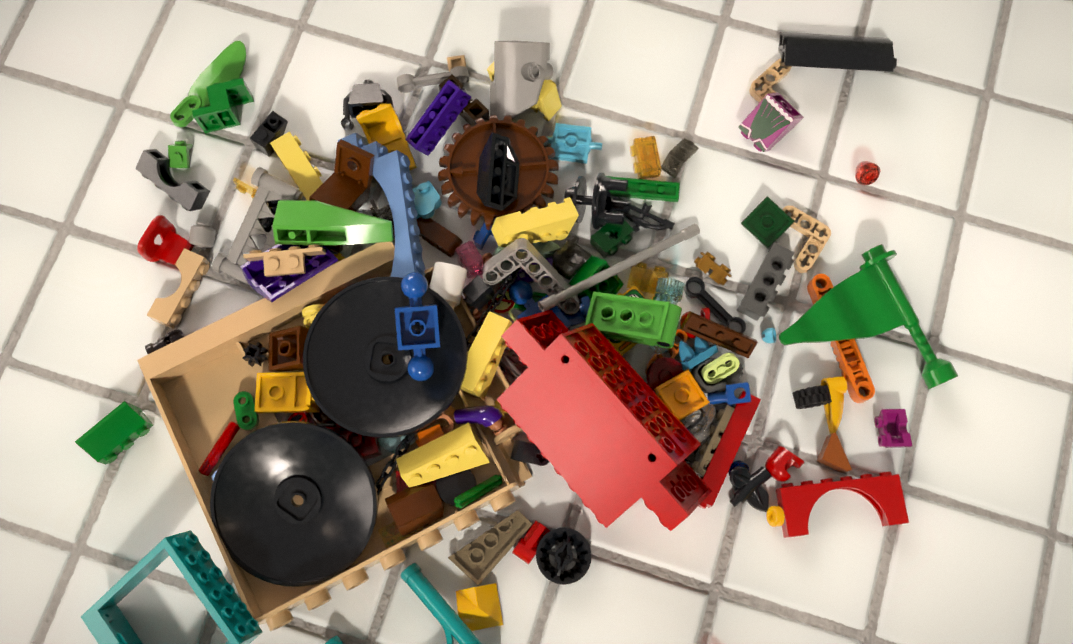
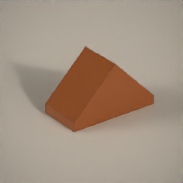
(833, 454)

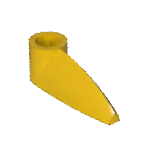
(834, 409)

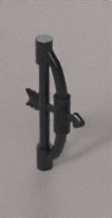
(645, 224)

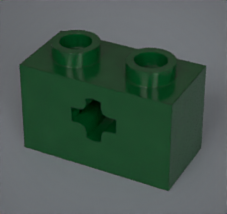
(608, 247)

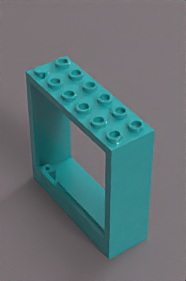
(205, 578)

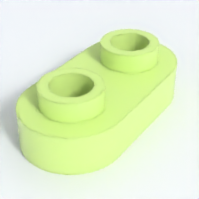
(719, 368)

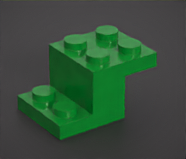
(223, 105)

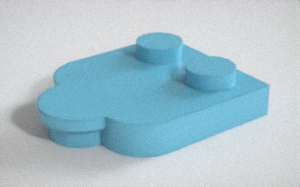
(426, 200)

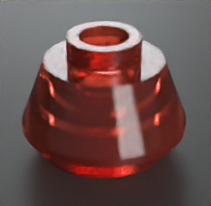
(867, 173)

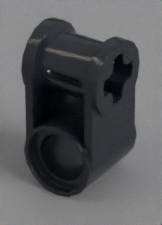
(527, 452)

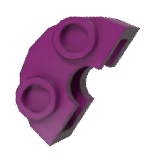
(893, 428)

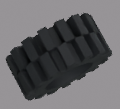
(812, 397)

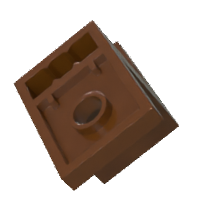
(349, 183)

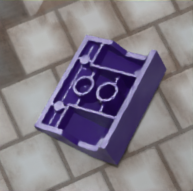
(277, 286)

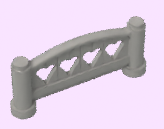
(268, 189)

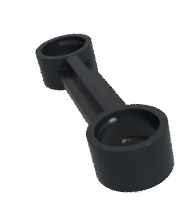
(713, 305)

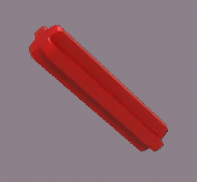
(219, 448)

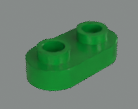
(246, 410)

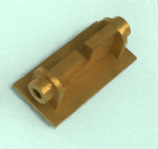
(719, 271)

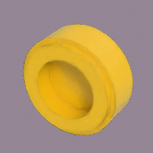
(775, 516)

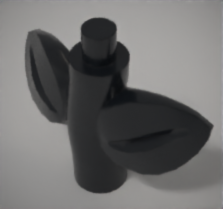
(750, 487)

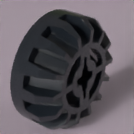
(568, 537)

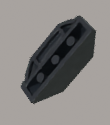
(498, 173)

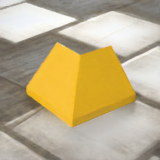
(479, 607)

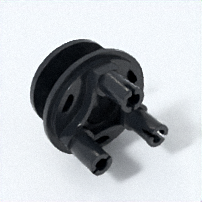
(601, 201)

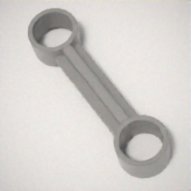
(408, 83)

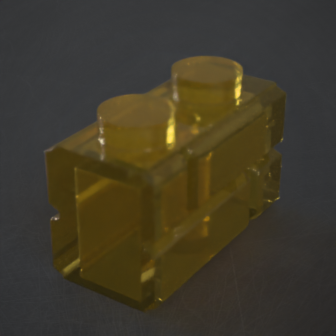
(646, 157)

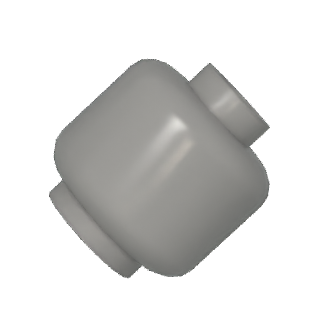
(202, 236)

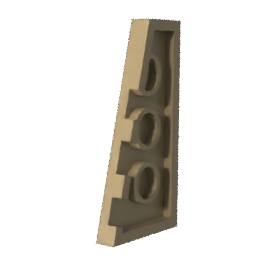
(723, 417)
(487, 550)

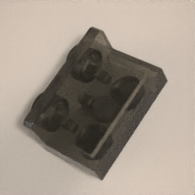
(570, 258)

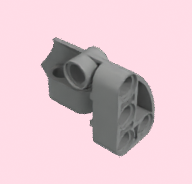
(518, 76)

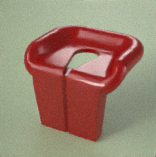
(171, 245)

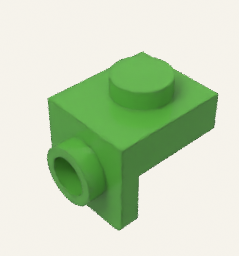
(179, 154)

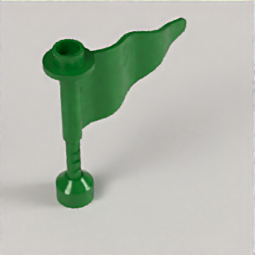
(864, 308)

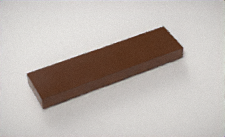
(719, 334)

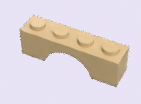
(169, 309)

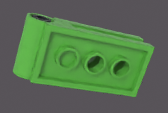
(650, 322)

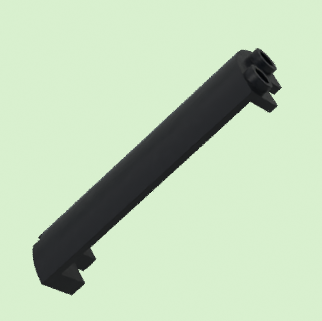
(837, 52)

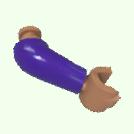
(482, 415)

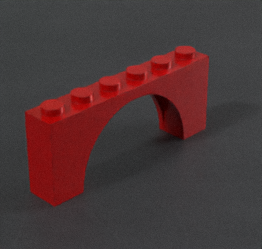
(882, 492)

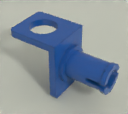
(728, 395)

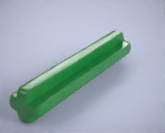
(478, 491)

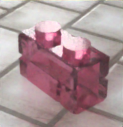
(470, 259)

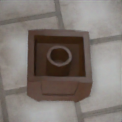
(286, 349)
(415, 507)

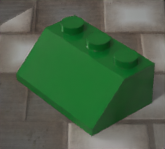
(115, 433)

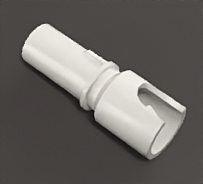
(448, 282)

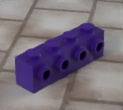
(438, 118)

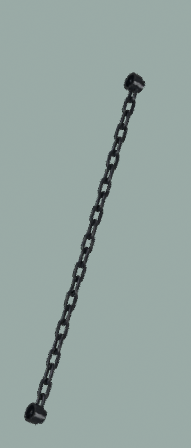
(399, 453)

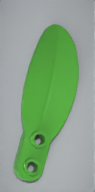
(223, 68)

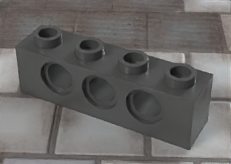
(776, 255)

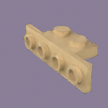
(284, 262)

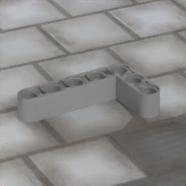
(536, 271)

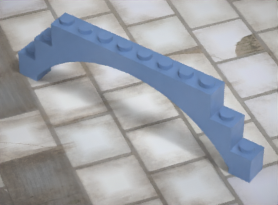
(396, 181)

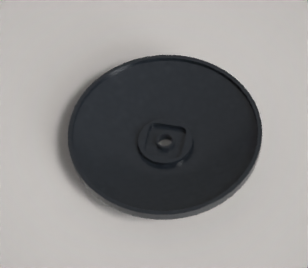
(348, 370)
(263, 524)

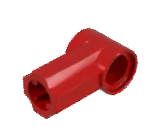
(528, 545)

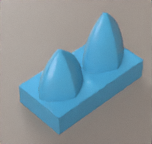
(690, 358)

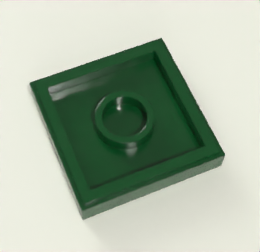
(767, 222)

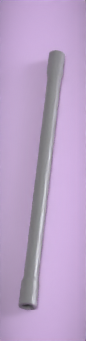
(555, 299)

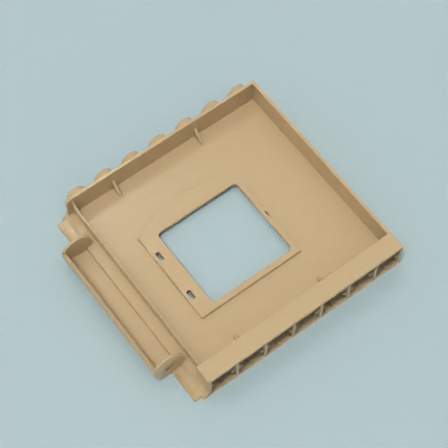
(195, 395)

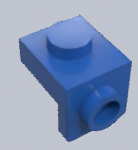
(481, 237)

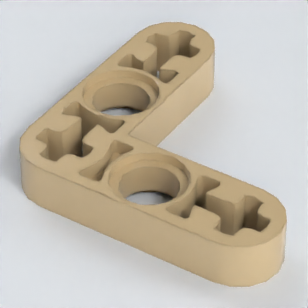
(768, 85)
(813, 238)

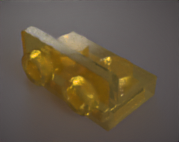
(645, 277)

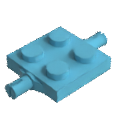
(572, 143)

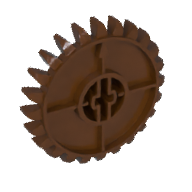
(464, 163)

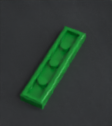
(649, 190)

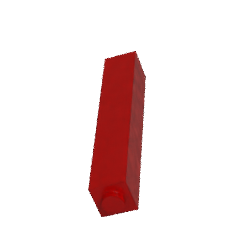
(728, 447)

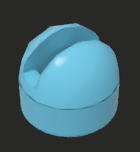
(770, 335)

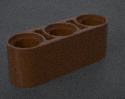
(438, 236)

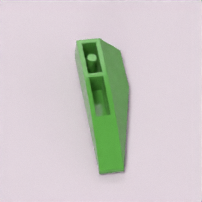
(324, 224)

